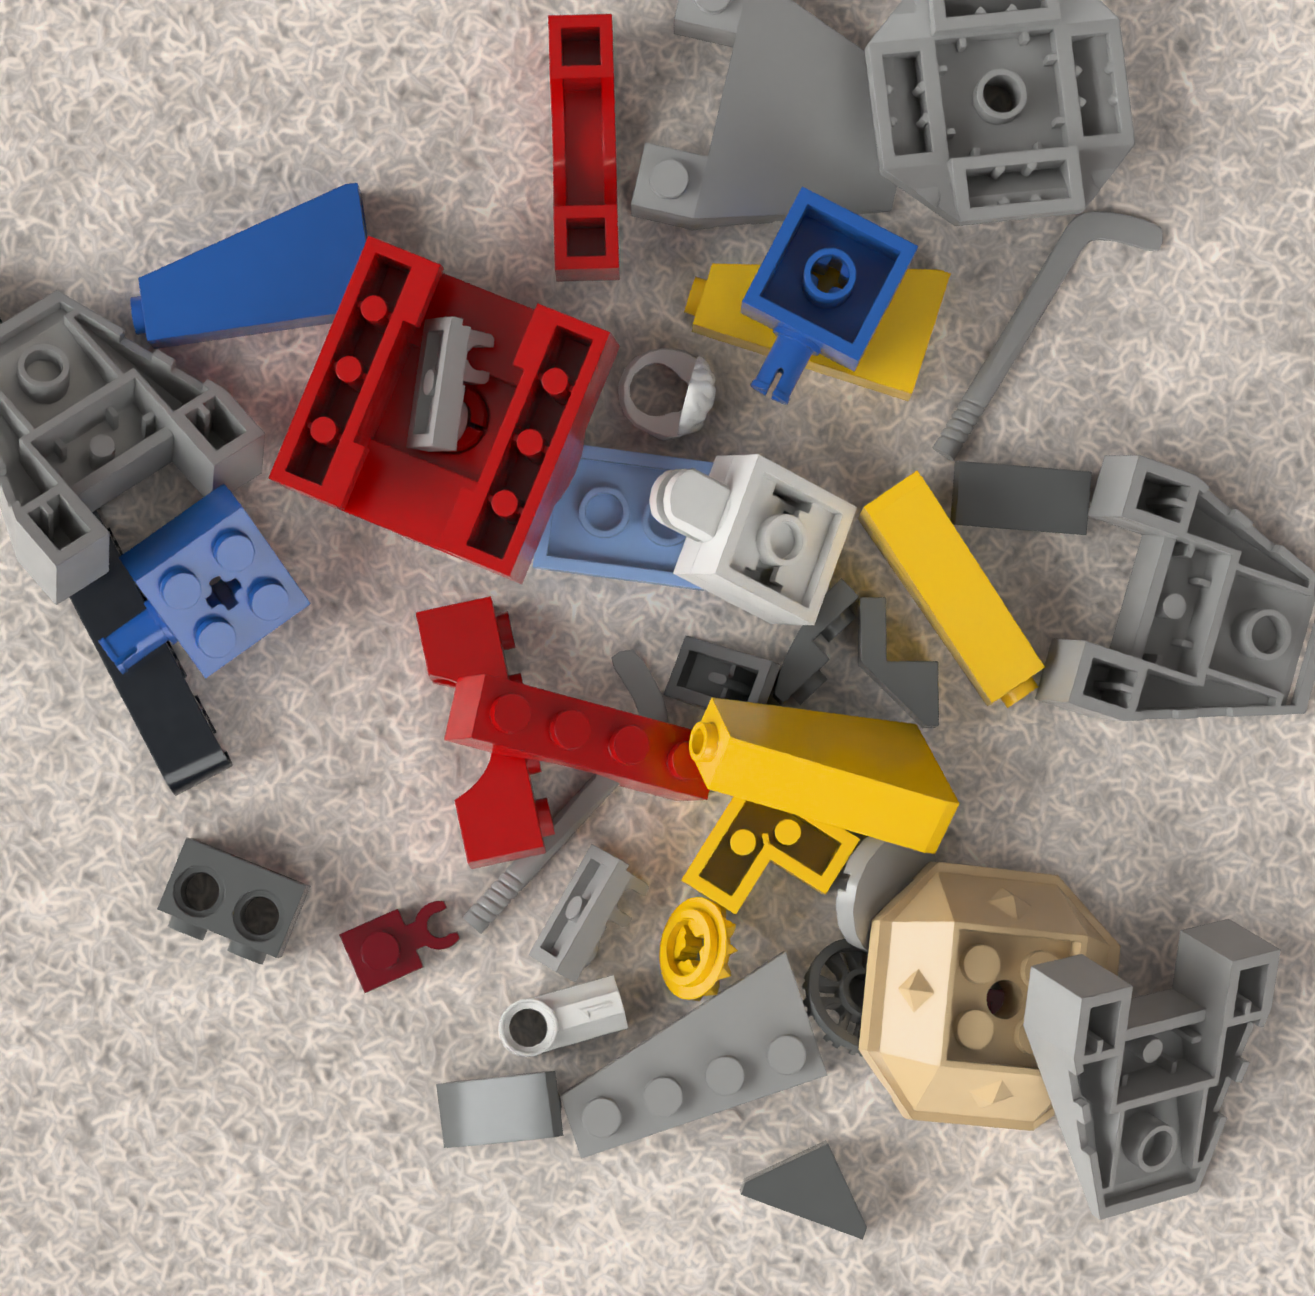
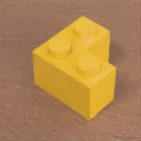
(752, 836)

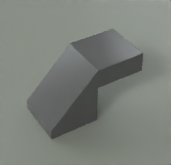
(908, 683)

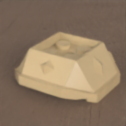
(929, 984)

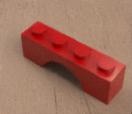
(583, 147)
(574, 733)
(499, 811)

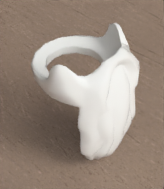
(698, 399)

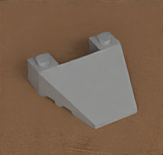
(786, 120)
(91, 420)
(1205, 616)
(1148, 1073)

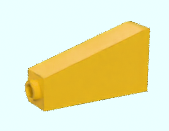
(892, 355)
(952, 590)
(827, 768)

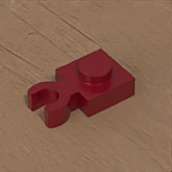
(389, 947)

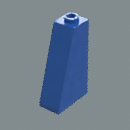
(260, 279)

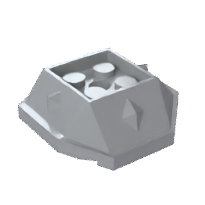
(989, 166)

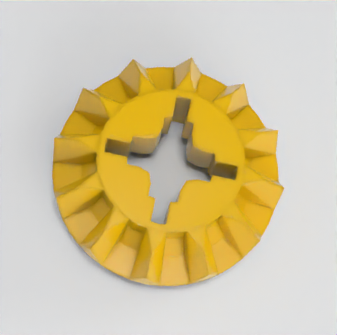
(682, 942)

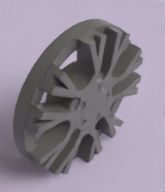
(847, 993)

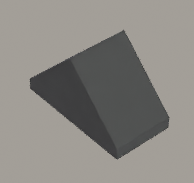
(719, 672)
(810, 1188)

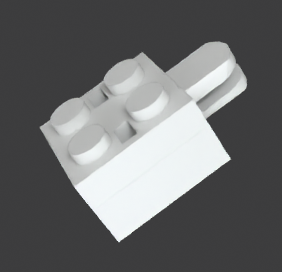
(755, 535)

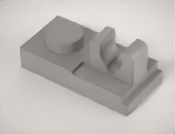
(438, 403)
(580, 917)

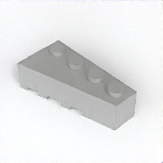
(714, 1058)

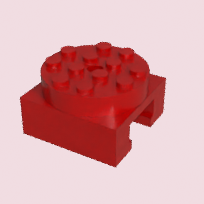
(529, 418)

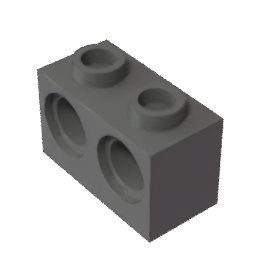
(238, 886)

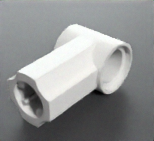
(570, 1016)

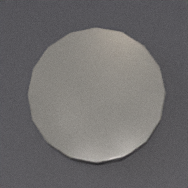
(877, 875)

